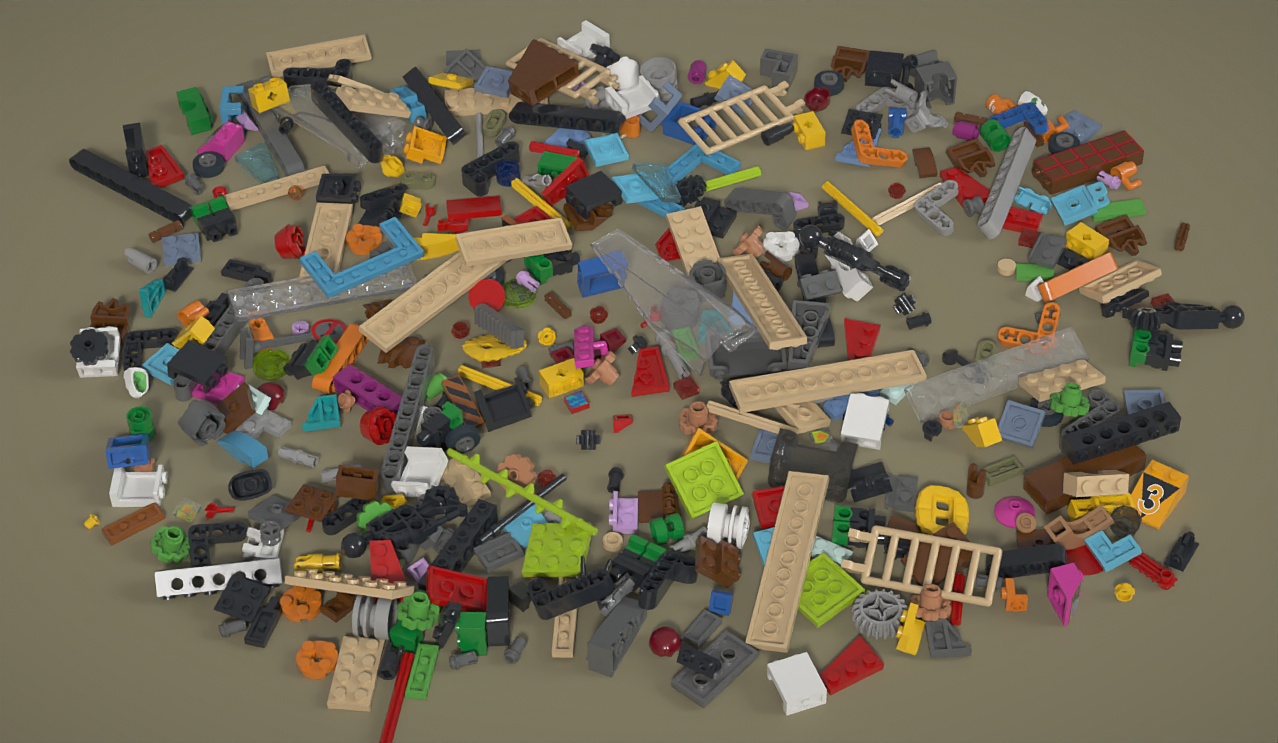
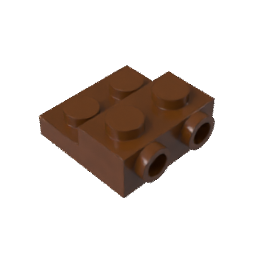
(717, 561)

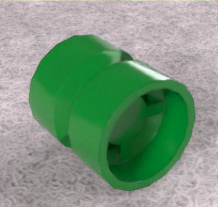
(995, 135)
(141, 421)
(660, 531)

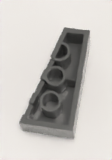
(812, 319)
(615, 636)

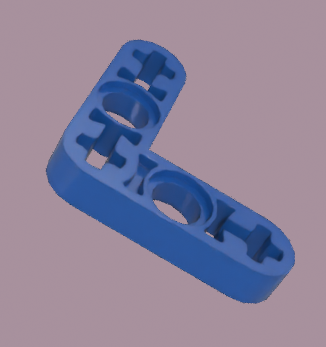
(1027, 112)

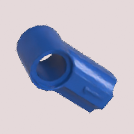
(896, 121)

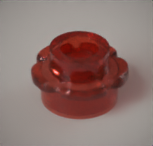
(896, 190)
(598, 319)
(460, 330)
(545, 477)

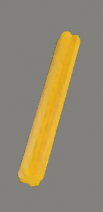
(537, 201)
(852, 208)
(493, 382)

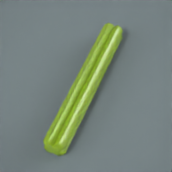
(733, 178)

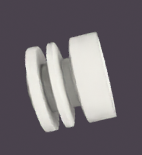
(730, 526)

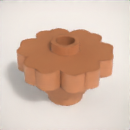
(750, 243)
(603, 370)
(697, 417)
(519, 470)
(931, 603)

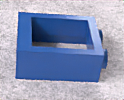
(674, 130)
(597, 285)
(132, 446)

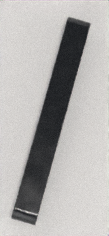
(131, 186)

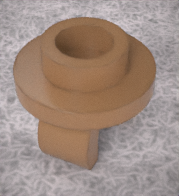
(1025, 523)

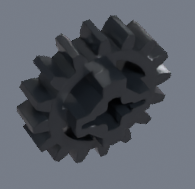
(691, 189)

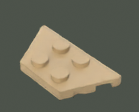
(340, 80)

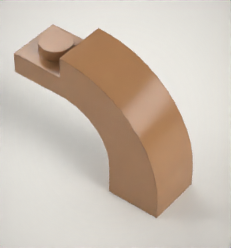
(1073, 533)

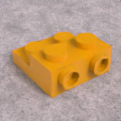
(424, 145)

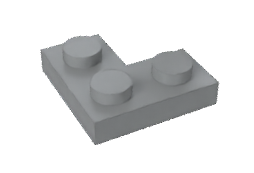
(267, 422)

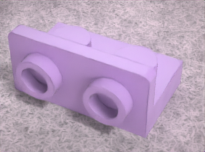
(624, 514)

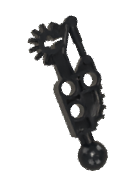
(854, 257)
(1183, 316)
(408, 523)

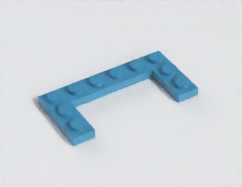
(684, 166)
(331, 284)

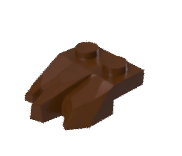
(850, 61)
(971, 157)
(596, 217)
(1122, 235)
(112, 316)
(402, 353)

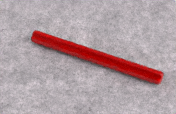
(397, 698)

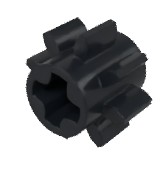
(904, 304)
(588, 439)
(902, 547)

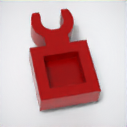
(456, 226)

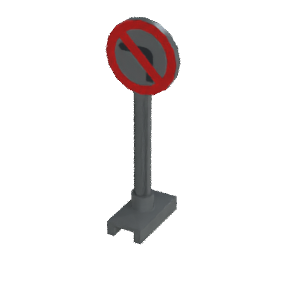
(321, 328)

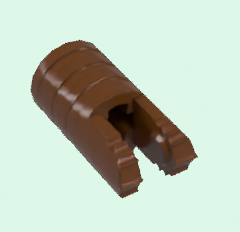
(777, 267)
(975, 482)

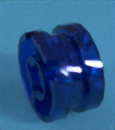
(506, 172)

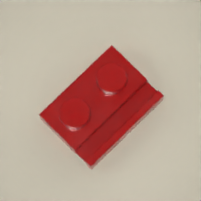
(1019, 219)

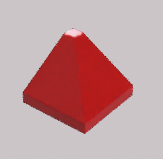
(621, 422)

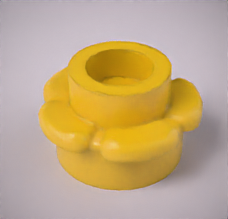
(549, 339)
(1124, 592)

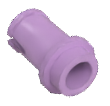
(1109, 180)
(524, 278)

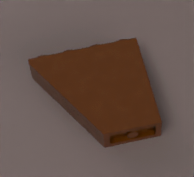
(541, 73)

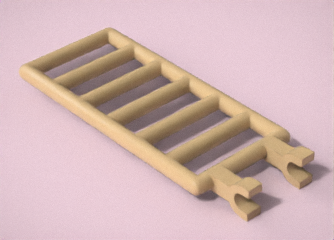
(584, 91)
(747, 133)
(885, 582)

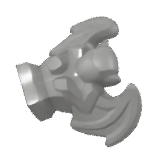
(923, 117)

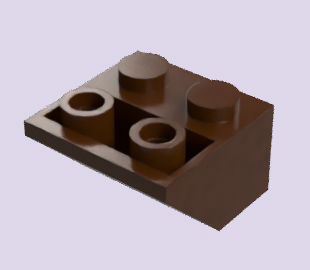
(357, 482)

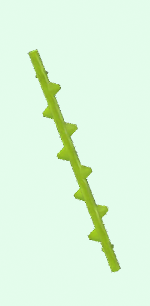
(527, 492)

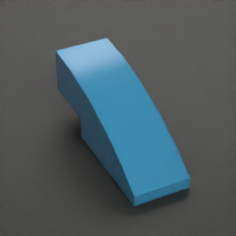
(411, 101)
(244, 448)

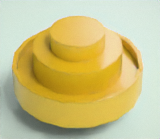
(392, 166)

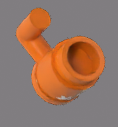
(998, 105)
(1052, 129)
(1124, 172)
(191, 312)

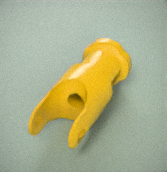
(319, 561)

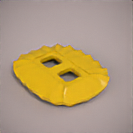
(476, 348)
(927, 512)

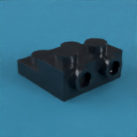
(338, 188)
(717, 217)

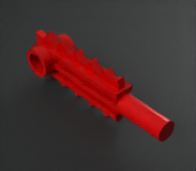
(1163, 577)

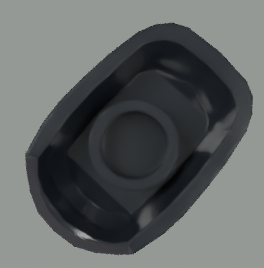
(249, 484)

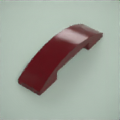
(613, 339)

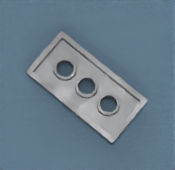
(731, 668)

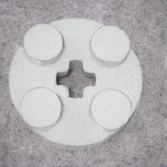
(785, 239)

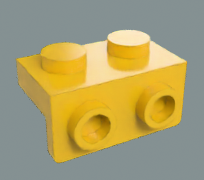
(910, 632)

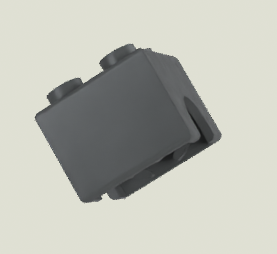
(938, 81)

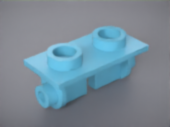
(1040, 204)

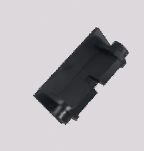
(177, 275)
(1182, 552)
(698, 660)

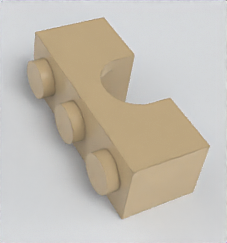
(1104, 483)

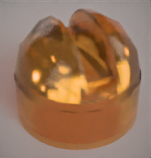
(295, 188)

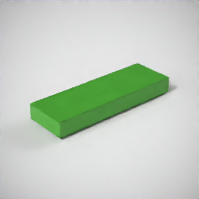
(1118, 209)
(422, 671)

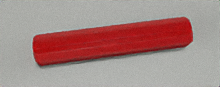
(541, 147)
(956, 607)

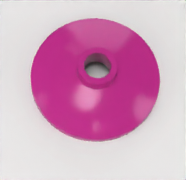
(1010, 508)

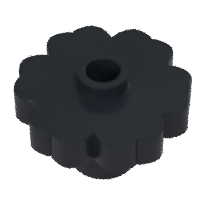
(604, 55)
(89, 347)

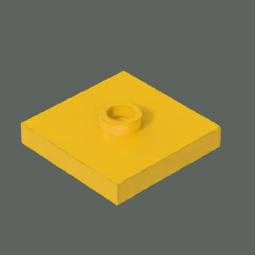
(450, 81)

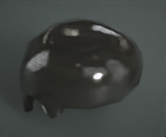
(1126, 521)

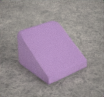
(246, 121)
(798, 201)
(417, 570)

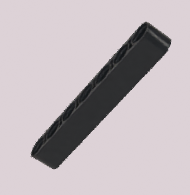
(434, 105)
(567, 117)
(347, 122)
(805, 265)

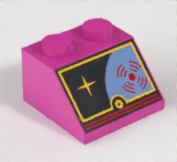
(224, 140)
(1065, 590)

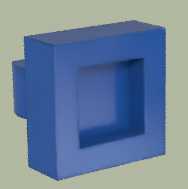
(721, 602)

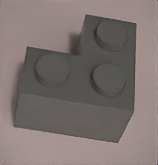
(779, 66)

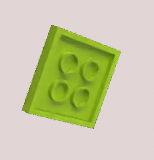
(703, 479)
(555, 550)
(827, 590)

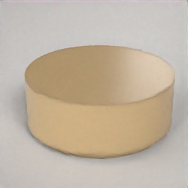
(1006, 267)
(612, 541)

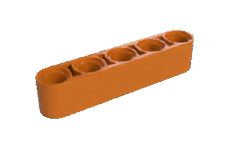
(1077, 277)
(349, 347)

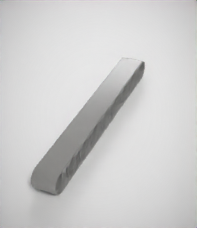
(1006, 183)

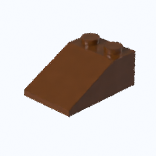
(952, 532)

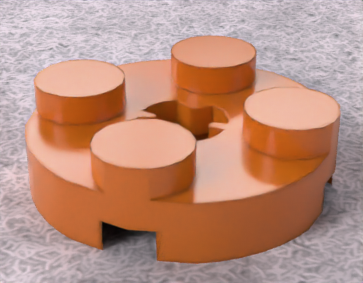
(372, 238)
(297, 594)
(316, 649)

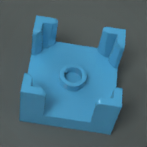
(229, 109)

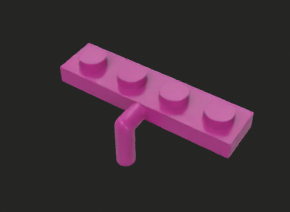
(585, 346)

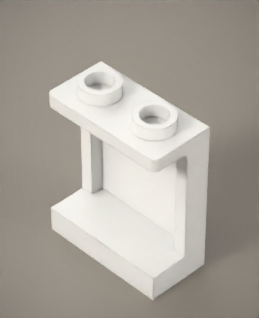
(582, 41)
(632, 100)
(110, 364)
(865, 420)
(422, 470)
(137, 488)
(797, 683)

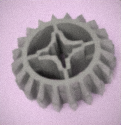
(878, 613)

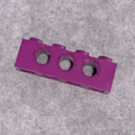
(366, 390)

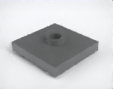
(273, 510)

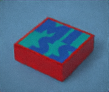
(576, 402)

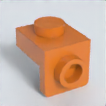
(1013, 601)

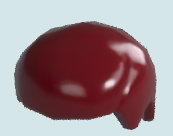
(817, 99)
(275, 392)
(665, 641)

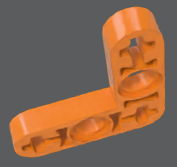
(869, 154)
(1009, 342)

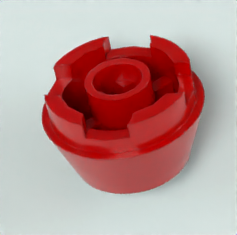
(289, 242)
(377, 425)

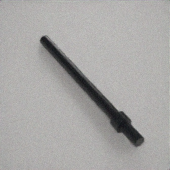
(495, 529)

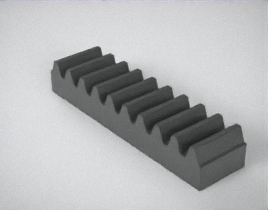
(499, 326)

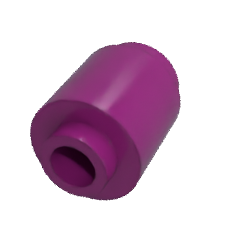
(697, 72)
(966, 130)

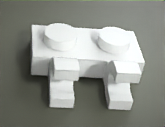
(260, 551)

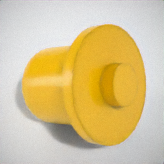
(91, 521)

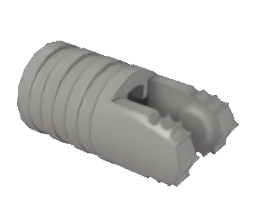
(902, 93)
(140, 260)

